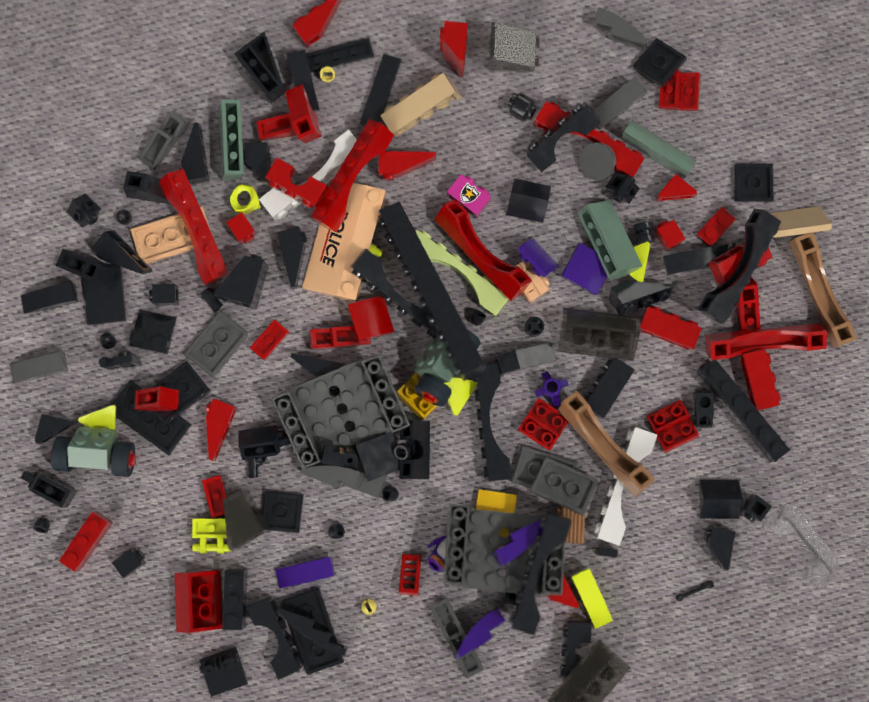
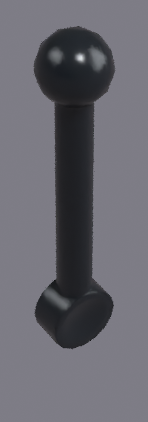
(679, 597)

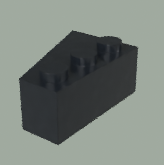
(260, 65)

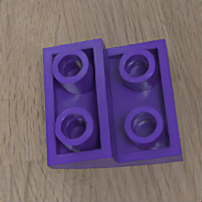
(538, 257)
(585, 269)

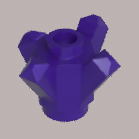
(551, 388)

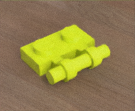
(209, 528)

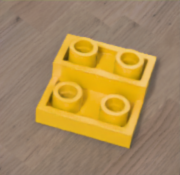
(413, 400)

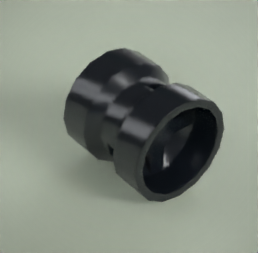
(643, 232)

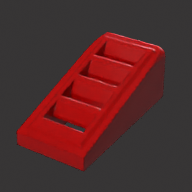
(405, 591)

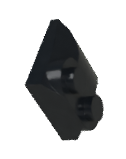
(153, 332)

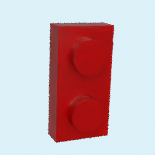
(715, 227)
(269, 340)
(215, 494)

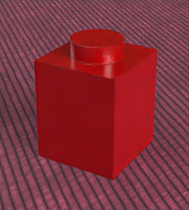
(242, 228)
(669, 234)

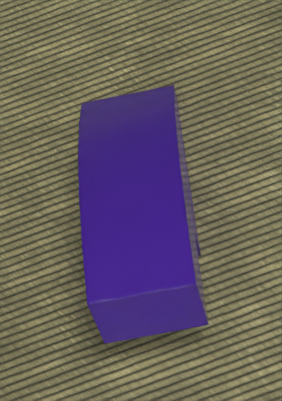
(519, 542)
(305, 572)
(480, 633)

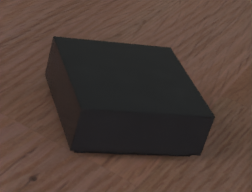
(608, 552)

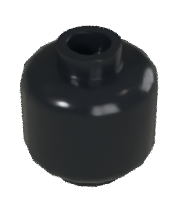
(522, 107)

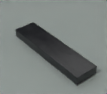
(340, 55)
(381, 89)

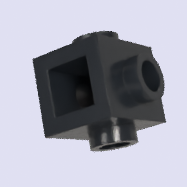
(622, 187)
(84, 210)

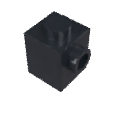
(755, 508)

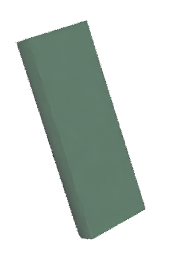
(230, 139)
(658, 149)
(609, 239)

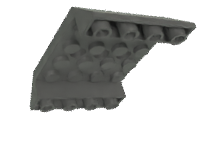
(312, 413)
(471, 548)

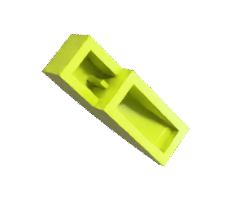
(591, 598)

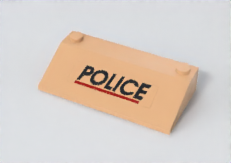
(336, 251)

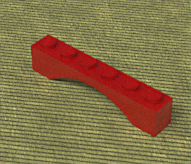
(371, 142)
(627, 160)
(457, 224)
(207, 255)
(791, 337)

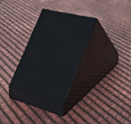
(50, 427)

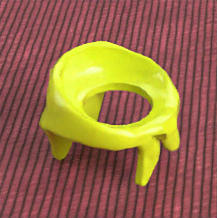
(251, 206)

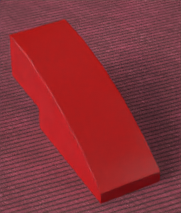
(277, 127)
(334, 338)

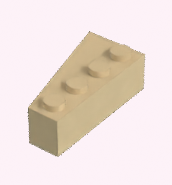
(420, 104)

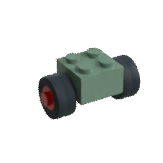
(436, 371)
(94, 450)

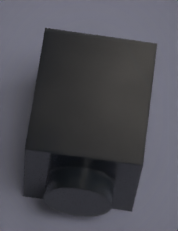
(164, 294)
(129, 562)

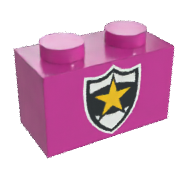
(469, 195)

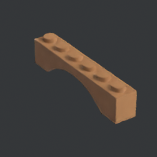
(811, 266)
(627, 470)

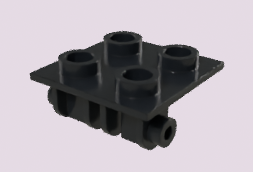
(223, 671)

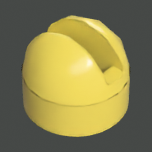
(327, 78)
(372, 604)

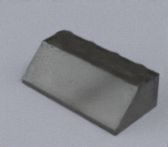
(599, 334)
(592, 677)

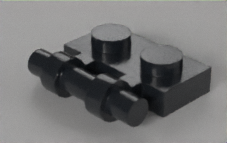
(123, 361)

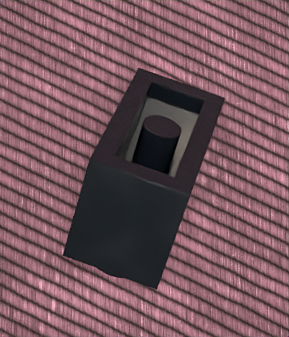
(258, 158)
(720, 544)

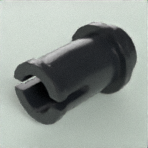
(211, 300)

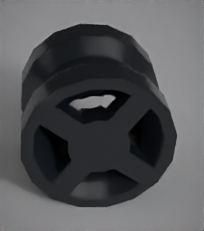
(534, 326)

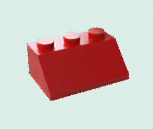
(454, 44)
(198, 601)

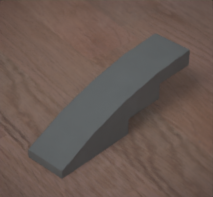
(455, 635)

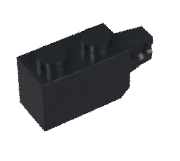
(261, 442)
(49, 488)

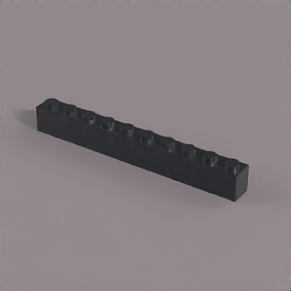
(431, 292)

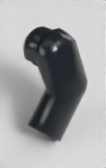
(253, 465)

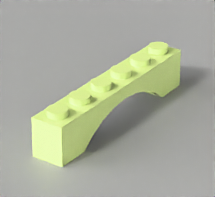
(489, 297)

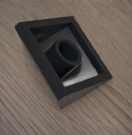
(528, 200)
(720, 499)

